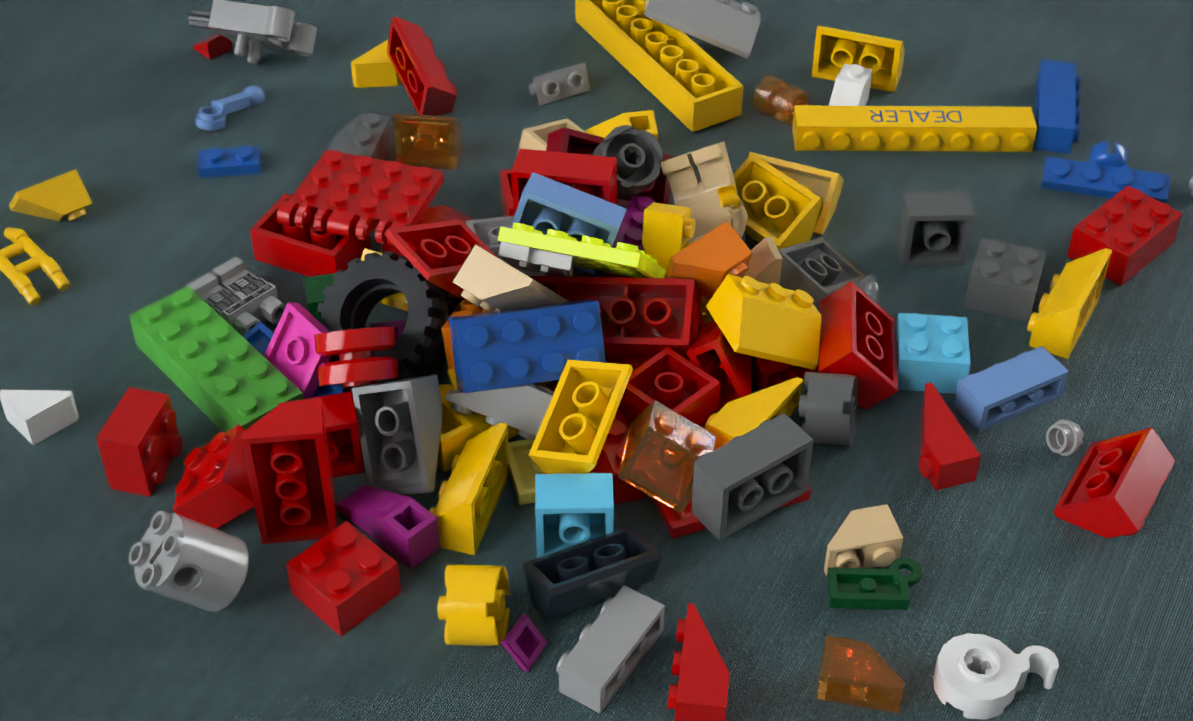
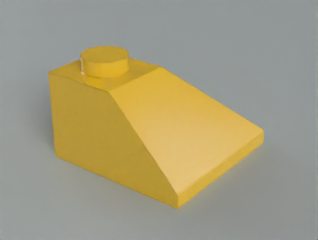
(54, 198)

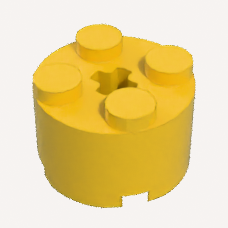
(475, 605)

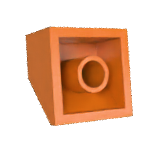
(711, 259)

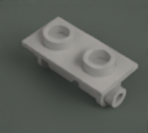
(560, 84)

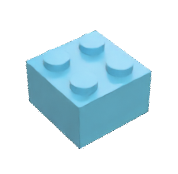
(931, 351)
(572, 509)

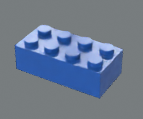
(524, 344)

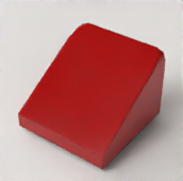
(213, 46)

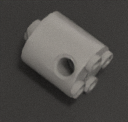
(190, 562)

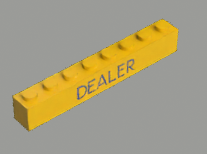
(914, 128)

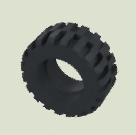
(370, 281)

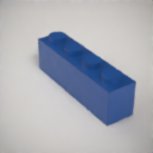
(1057, 106)

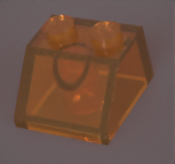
(427, 140)
(663, 453)

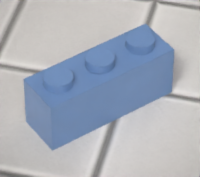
(1010, 388)

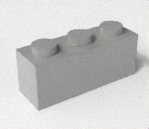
(610, 648)

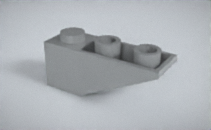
(515, 405)

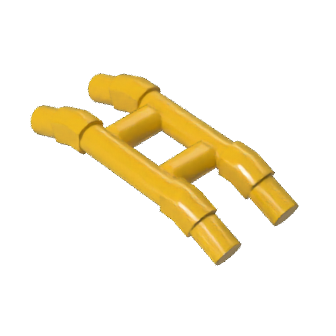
(38, 260)

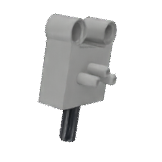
(257, 28)

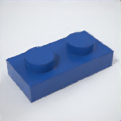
(229, 161)

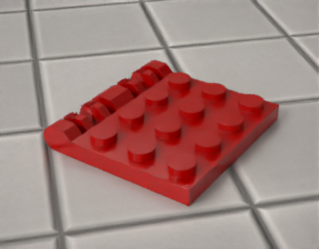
(361, 195)

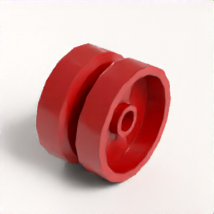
(356, 356)

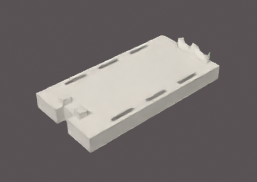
(536, 262)

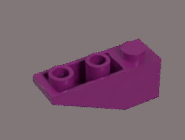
(393, 522)

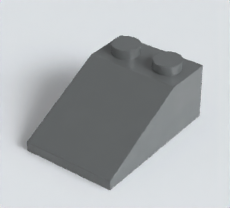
(816, 269)
(400, 433)

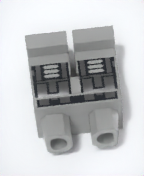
(239, 296)

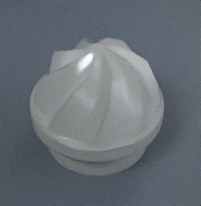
(1064, 437)

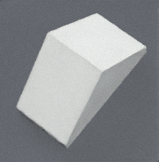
(39, 412)

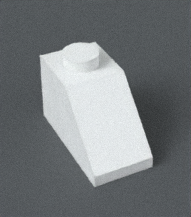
(851, 86)

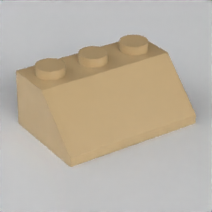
(500, 286)

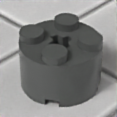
(637, 158)
(829, 408)

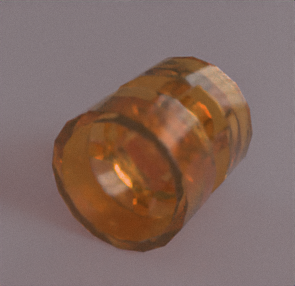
(778, 99)

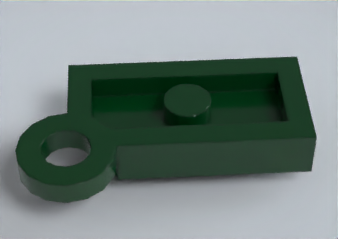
(872, 587)

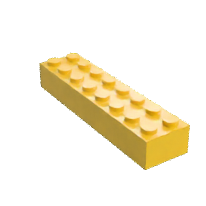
(663, 61)

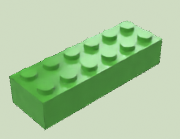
(210, 360)

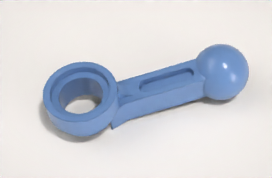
(214, 116)

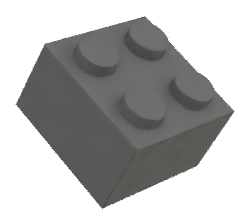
(934, 228)
(1004, 279)

